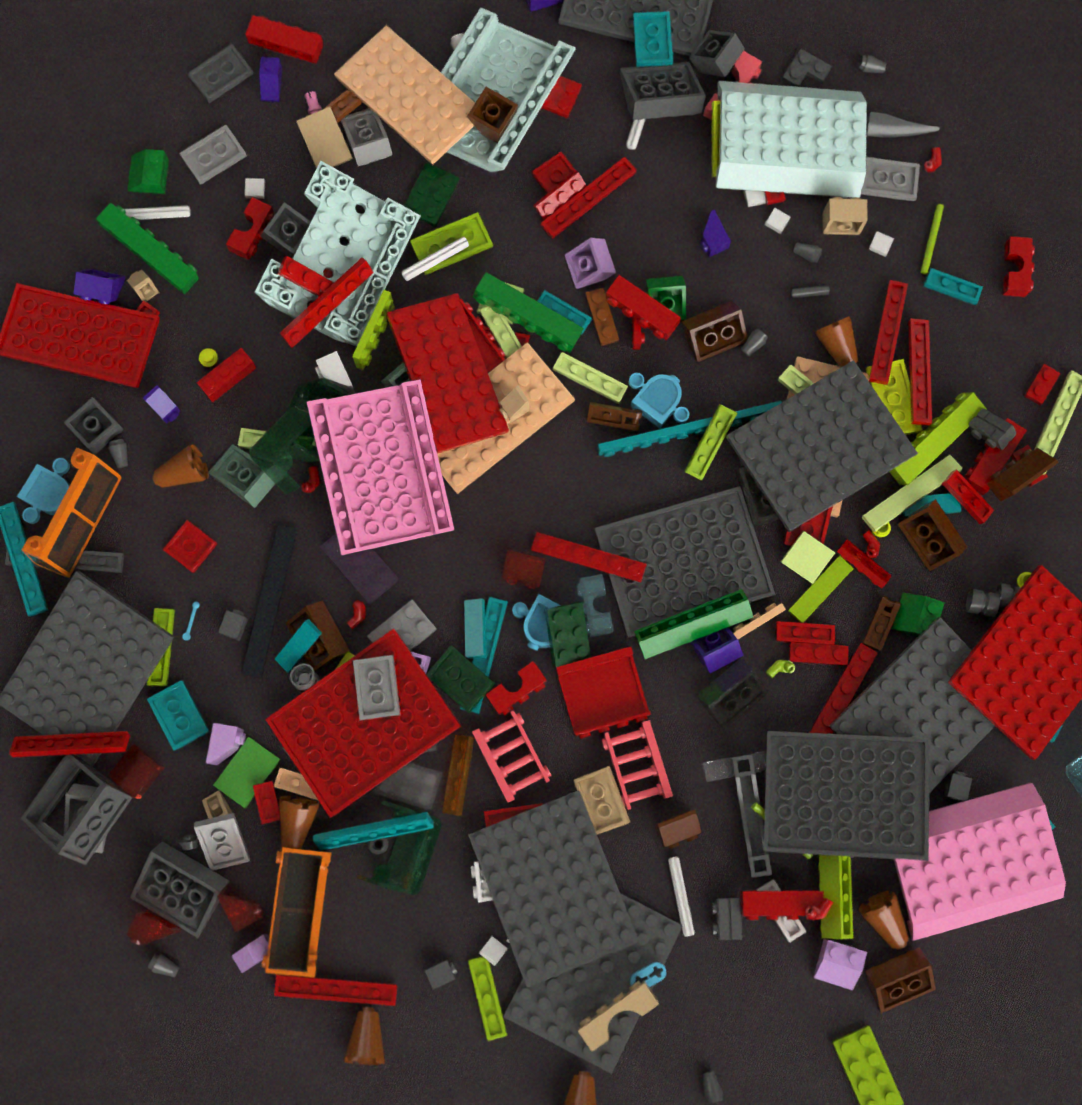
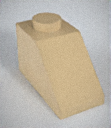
(142, 285)
(514, 404)
(216, 805)

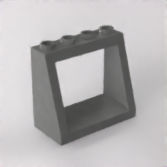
(91, 823)

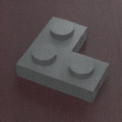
(804, 65)

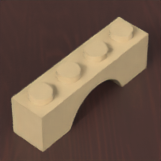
(638, 999)

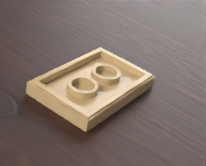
(324, 138)
(602, 800)

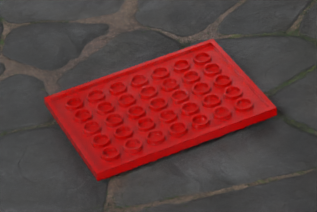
(1028, 664)
(350, 755)

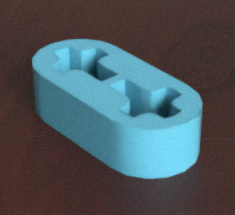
(647, 970)

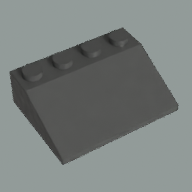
(662, 91)
(179, 888)

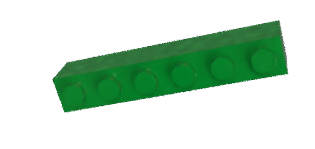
(147, 248)
(527, 312)
(693, 624)

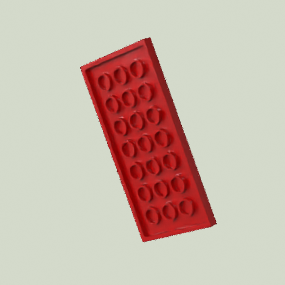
(77, 335)
(455, 383)

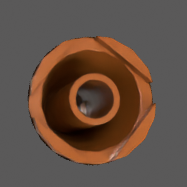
(839, 341)
(182, 469)
(296, 820)
(886, 918)
(366, 1040)
(581, 1090)

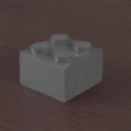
(717, 53)
(286, 230)
(93, 426)

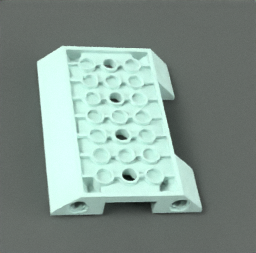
(375, 235)

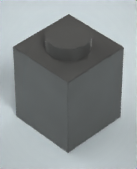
(233, 624)
(957, 786)
(441, 973)

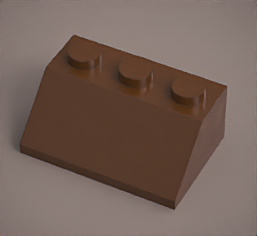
(715, 331)
(1020, 473)
(932, 535)
(329, 645)
(900, 979)

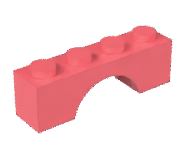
(744, 71)

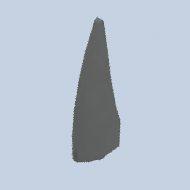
(889, 126)

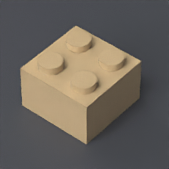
(845, 216)

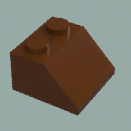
(497, 114)
(678, 828)

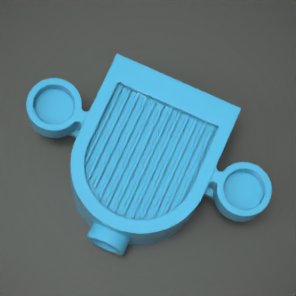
(658, 398)
(44, 490)
(535, 622)

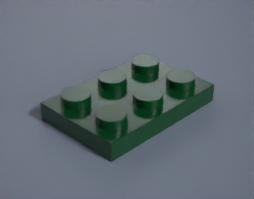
(431, 194)
(567, 633)
(460, 679)

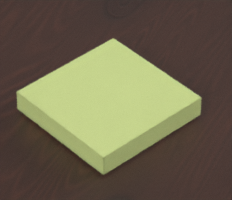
(807, 557)

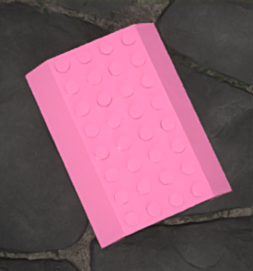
(380, 467)
(982, 862)

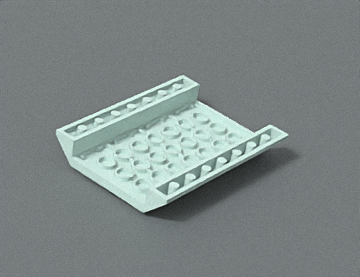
(513, 67)
(791, 139)

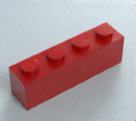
(284, 39)
(642, 307)
(992, 461)
(778, 903)

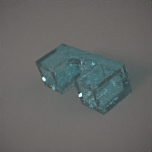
(590, 589)

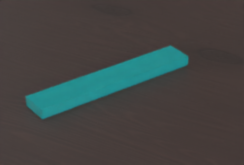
(22, 565)
(493, 622)
(373, 831)

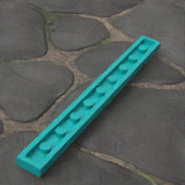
(680, 431)

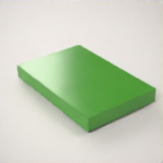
(248, 767)

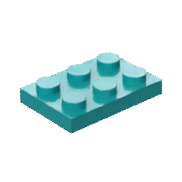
(653, 39)
(178, 715)

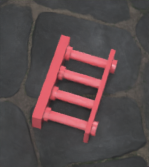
(650, 750)
(501, 772)

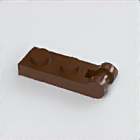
(614, 416)
(881, 624)

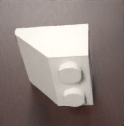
(332, 369)

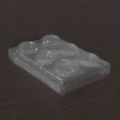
(412, 786)

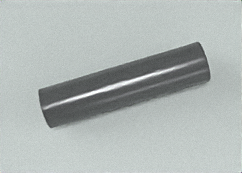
(810, 291)

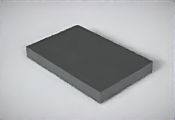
(220, 73)

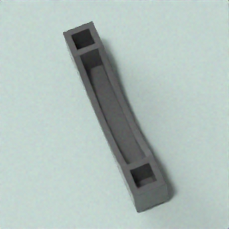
(752, 822)

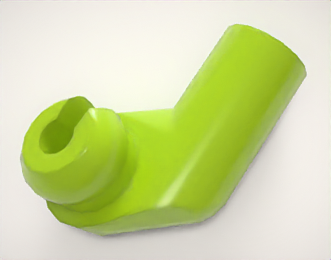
(780, 666)

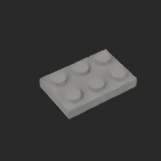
(213, 154)
(891, 179)
(409, 623)
(376, 687)
(221, 841)

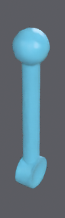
(186, 636)

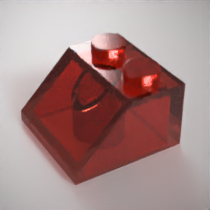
(523, 569)
(136, 772)
(240, 910)
(150, 928)

